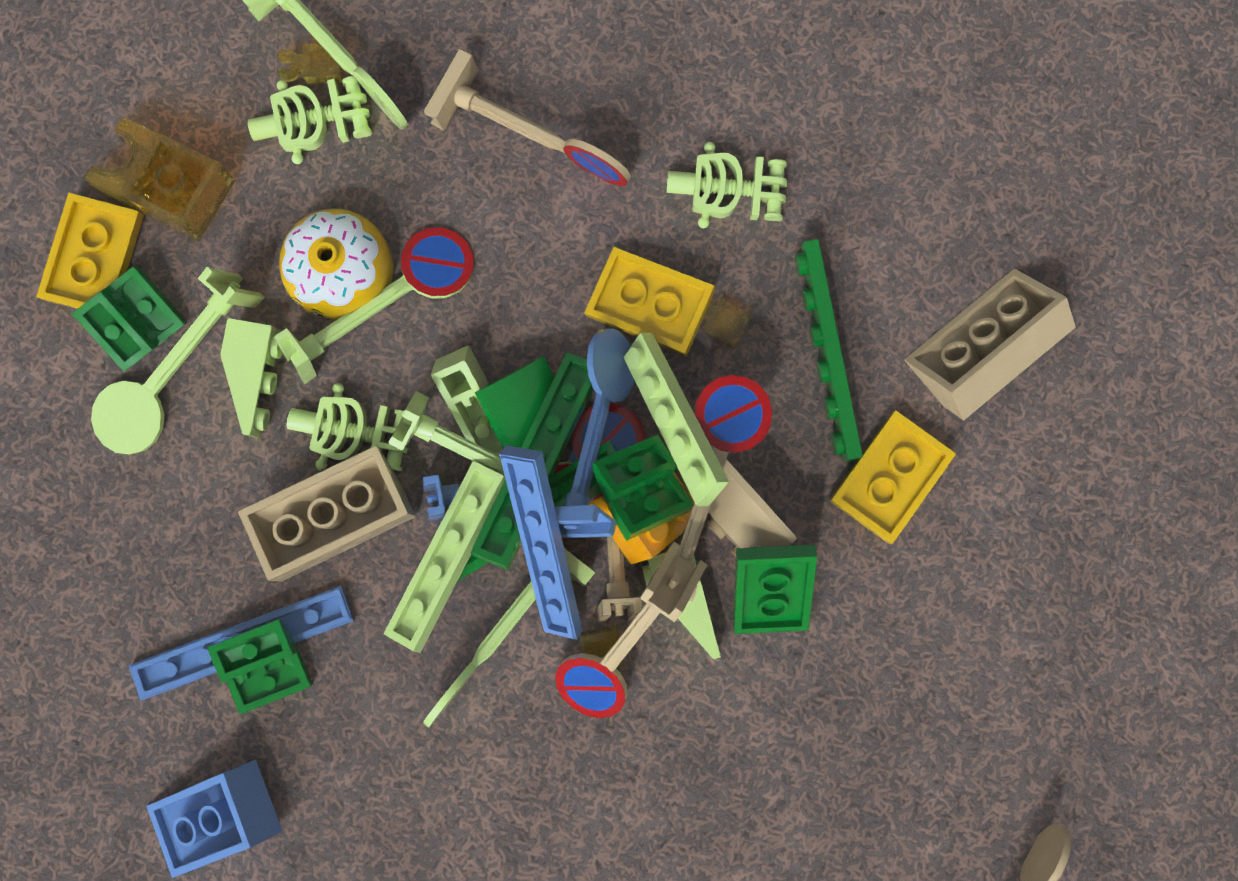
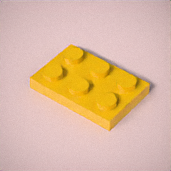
(88, 250)
(650, 299)
(892, 477)

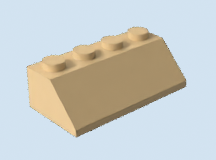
(991, 342)
(326, 514)
(744, 515)

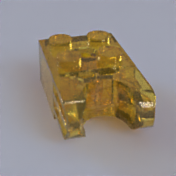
(164, 180)

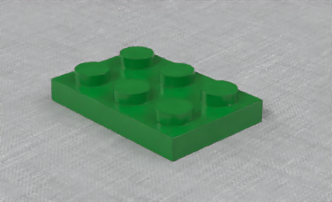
(773, 588)

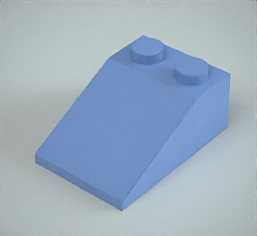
(214, 819)

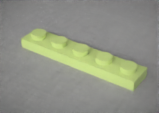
(675, 420)
(445, 558)

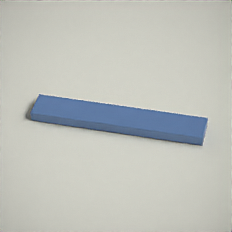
(541, 540)
(194, 662)

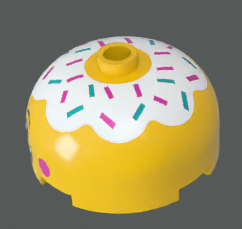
(352, 276)

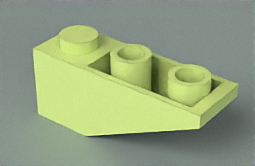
(244, 356)

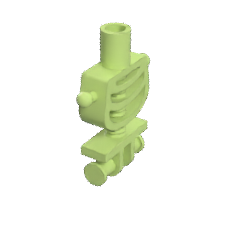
(277, 124)
(693, 184)
(324, 429)

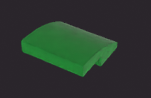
(129, 317)
(515, 400)
(641, 487)
(260, 666)

